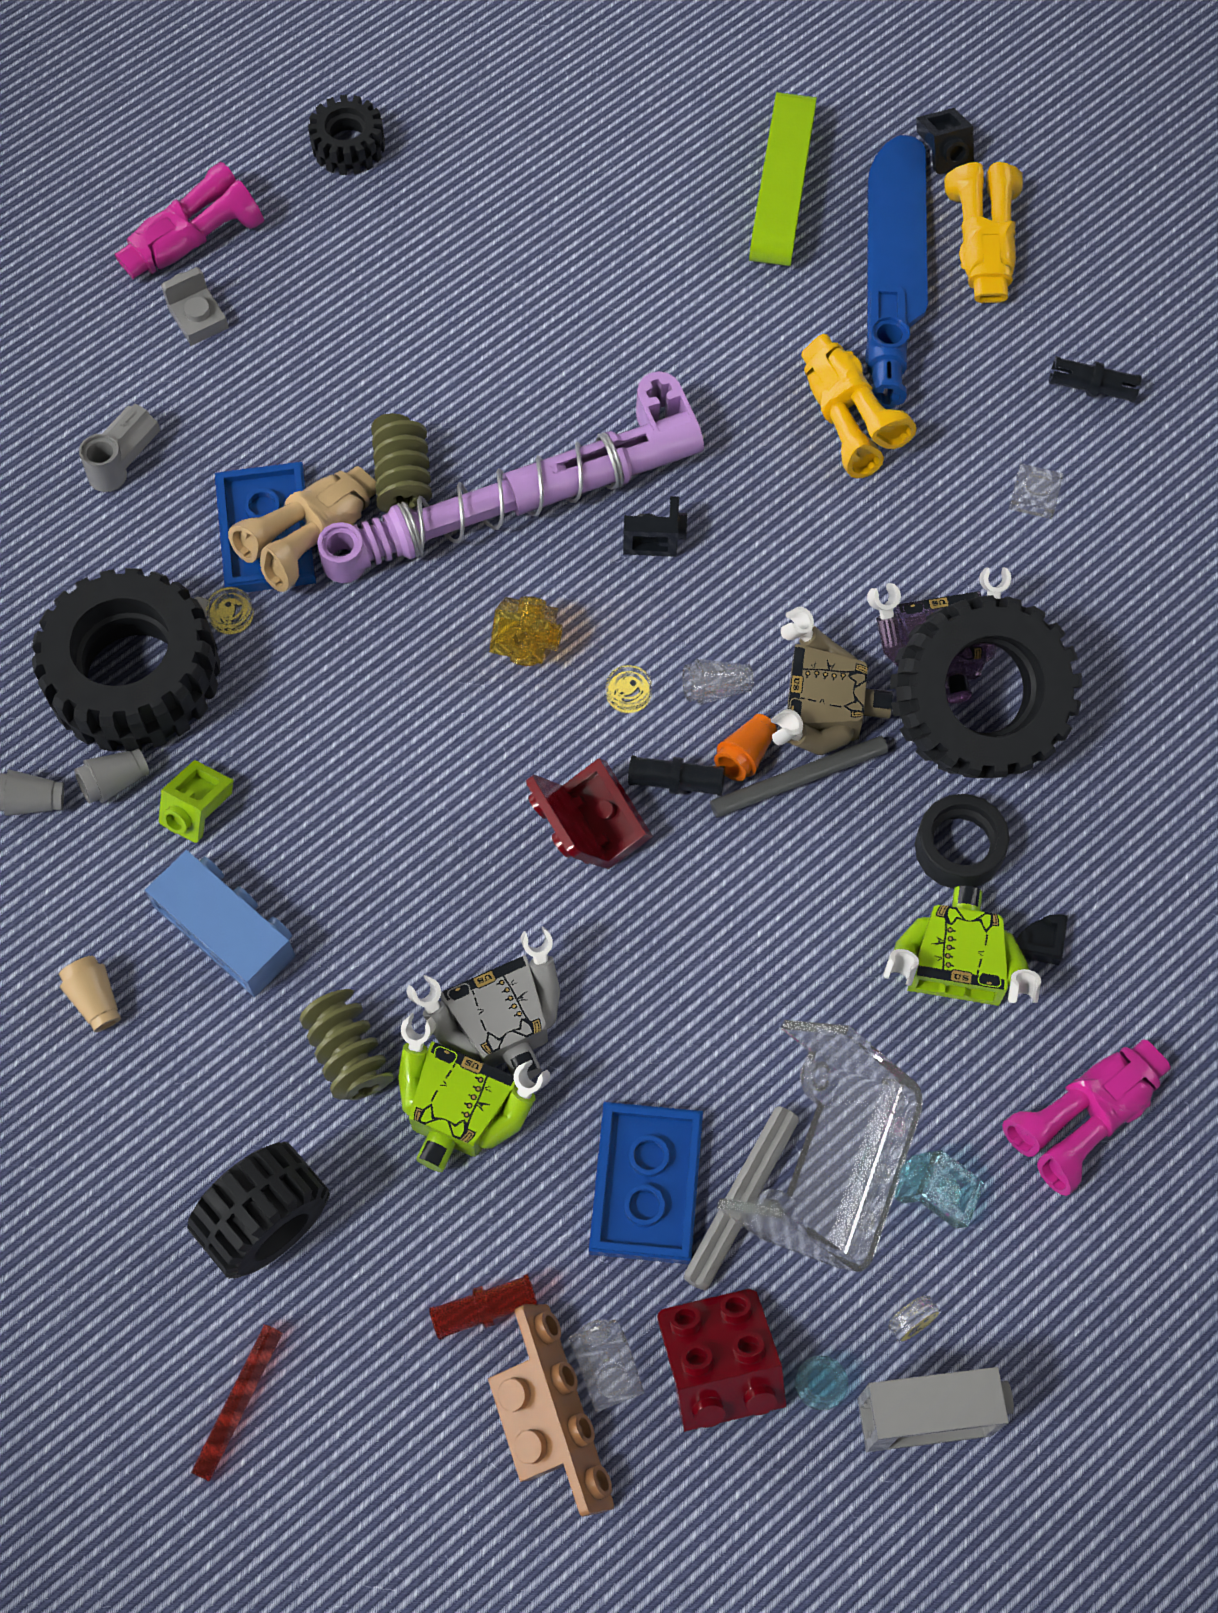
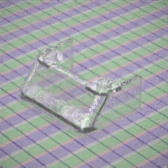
(849, 1154)

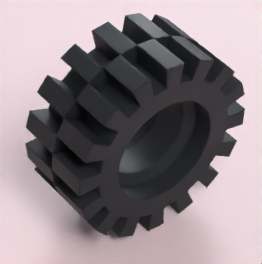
(342, 117)

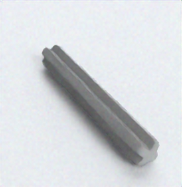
(744, 1189)

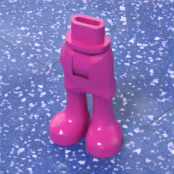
(170, 233)
(1111, 1091)

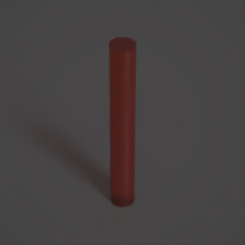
(236, 1403)

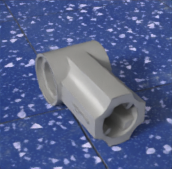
(110, 453)

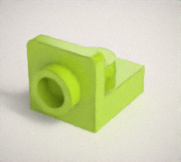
(192, 798)

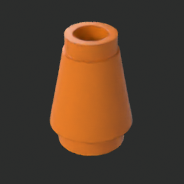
(745, 748)

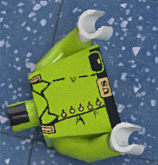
(963, 954)
(459, 1098)

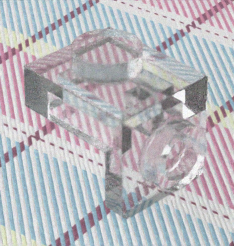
(606, 1363)

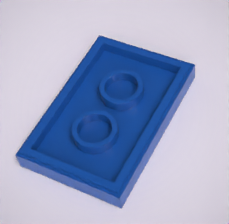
(250, 495)
(646, 1183)

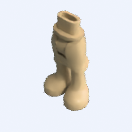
(325, 502)

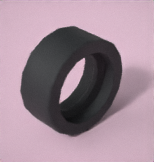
(973, 810)

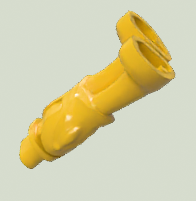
(987, 244)
(837, 385)

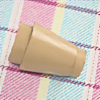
(90, 992)

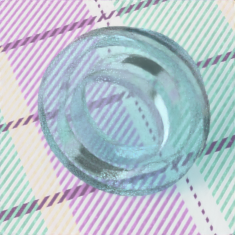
(821, 1383)

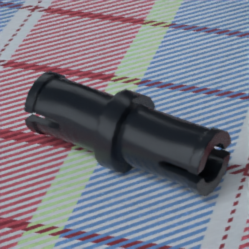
(1095, 379)
(676, 775)

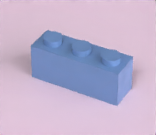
(222, 921)

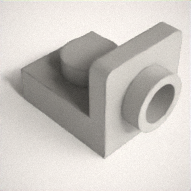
(193, 306)

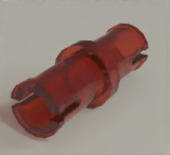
(482, 1306)

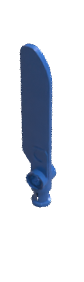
(895, 262)

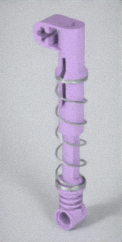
(547, 481)

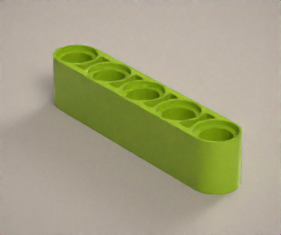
(782, 179)

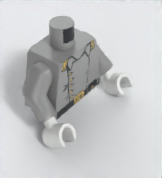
(499, 1012)

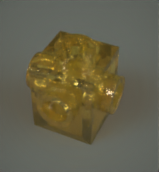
(525, 630)

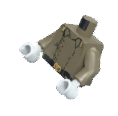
(825, 691)

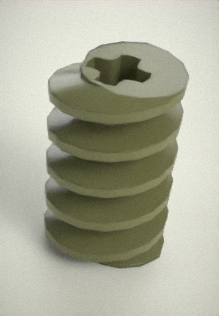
(400, 461)
(341, 1047)

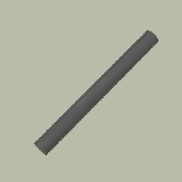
(798, 776)

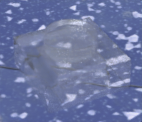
(1036, 491)

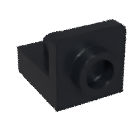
(949, 137)
(653, 534)

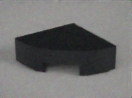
(1044, 939)

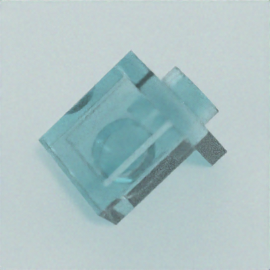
(940, 1186)

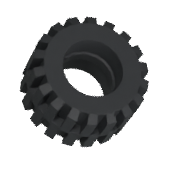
(258, 1209)

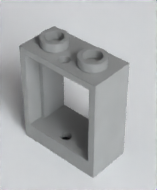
(934, 1409)

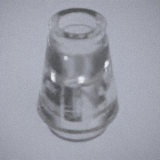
(715, 680)

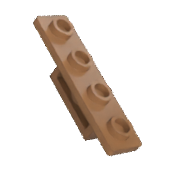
(545, 1414)

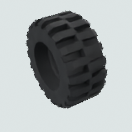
(115, 609)
(1044, 674)

